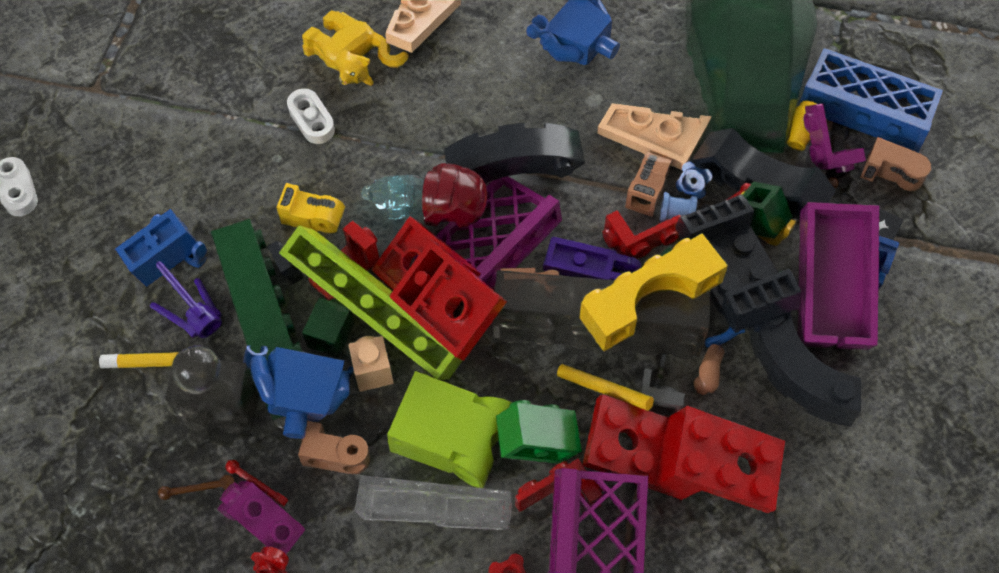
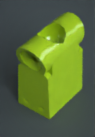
(447, 428)

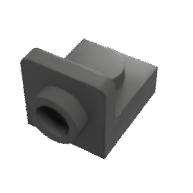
(666, 399)

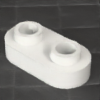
(311, 118)
(14, 183)

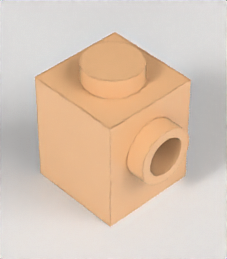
(370, 363)

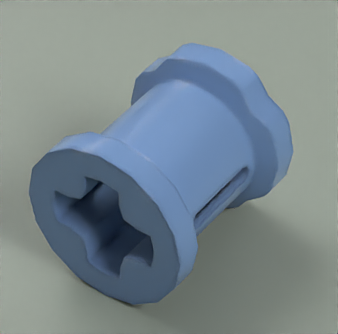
(676, 206)

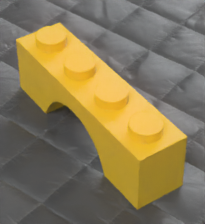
(689, 269)

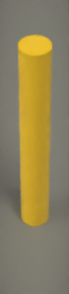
(605, 387)

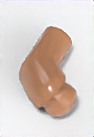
(709, 370)

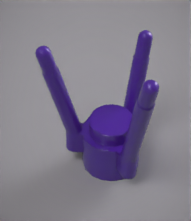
(202, 319)

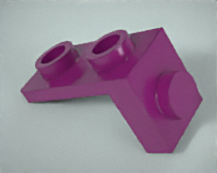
(821, 150)
(260, 516)

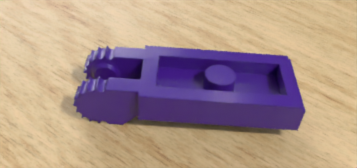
(586, 261)

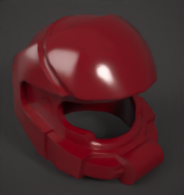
(453, 195)

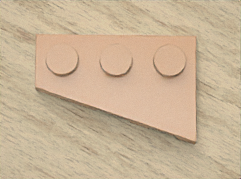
(417, 20)
(655, 133)

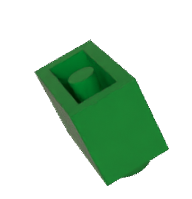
(538, 432)

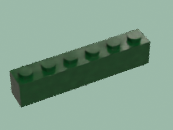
(252, 289)

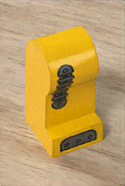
(309, 210)

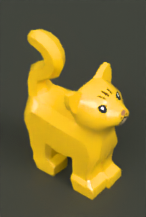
(347, 46)

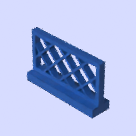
(865, 112)

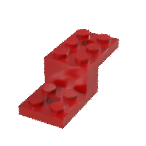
(436, 287)
(686, 453)

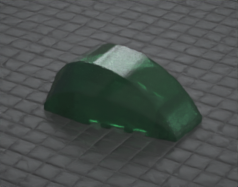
(751, 63)

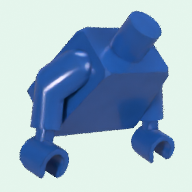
(576, 32)
(298, 385)

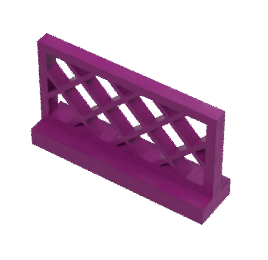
(514, 246)
(567, 519)

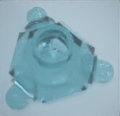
(395, 194)

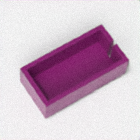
(839, 275)

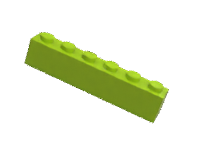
(367, 299)

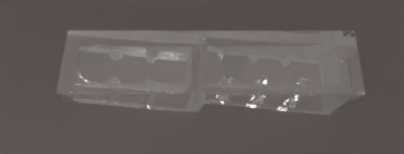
(433, 503)

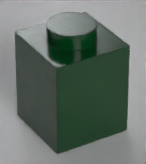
(769, 208)
(328, 327)

